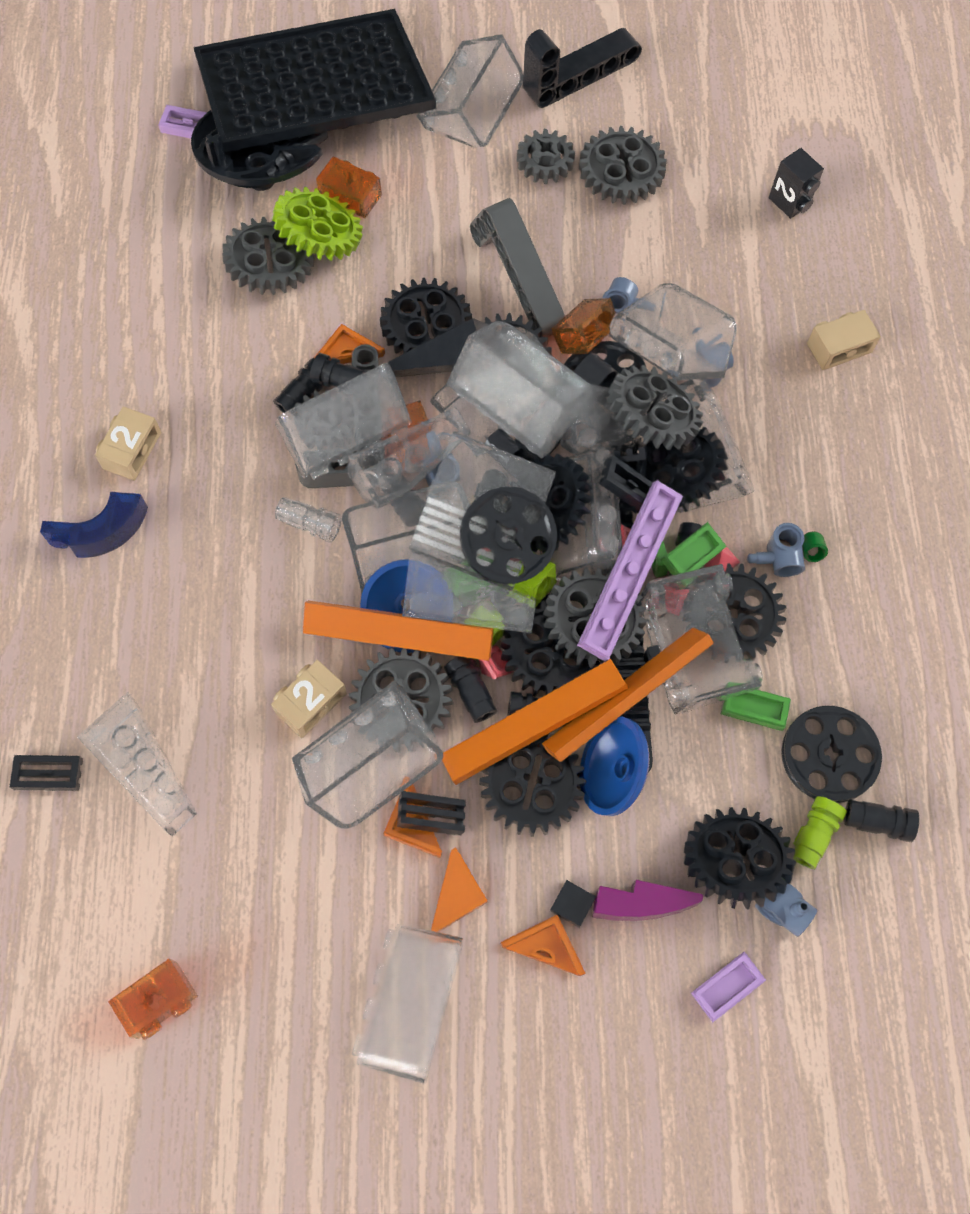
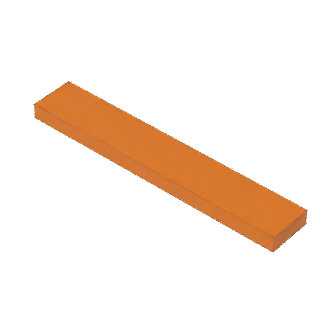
(397, 630)
(639, 686)
(533, 721)

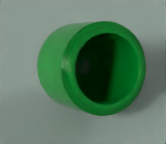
(812, 540)

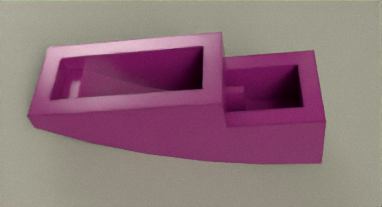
(643, 902)

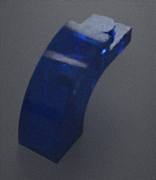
(104, 532)

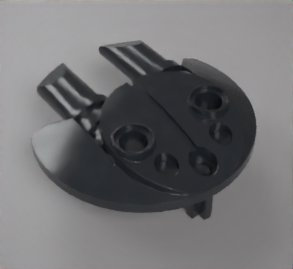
(257, 165)

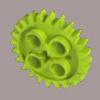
(317, 223)

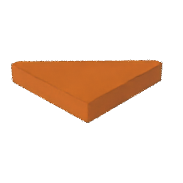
(344, 342)
(417, 839)
(458, 894)
(547, 944)

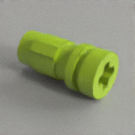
(816, 834)

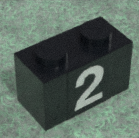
(796, 183)

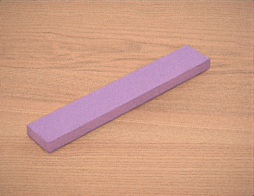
(630, 571)

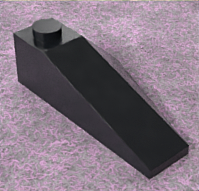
(437, 354)

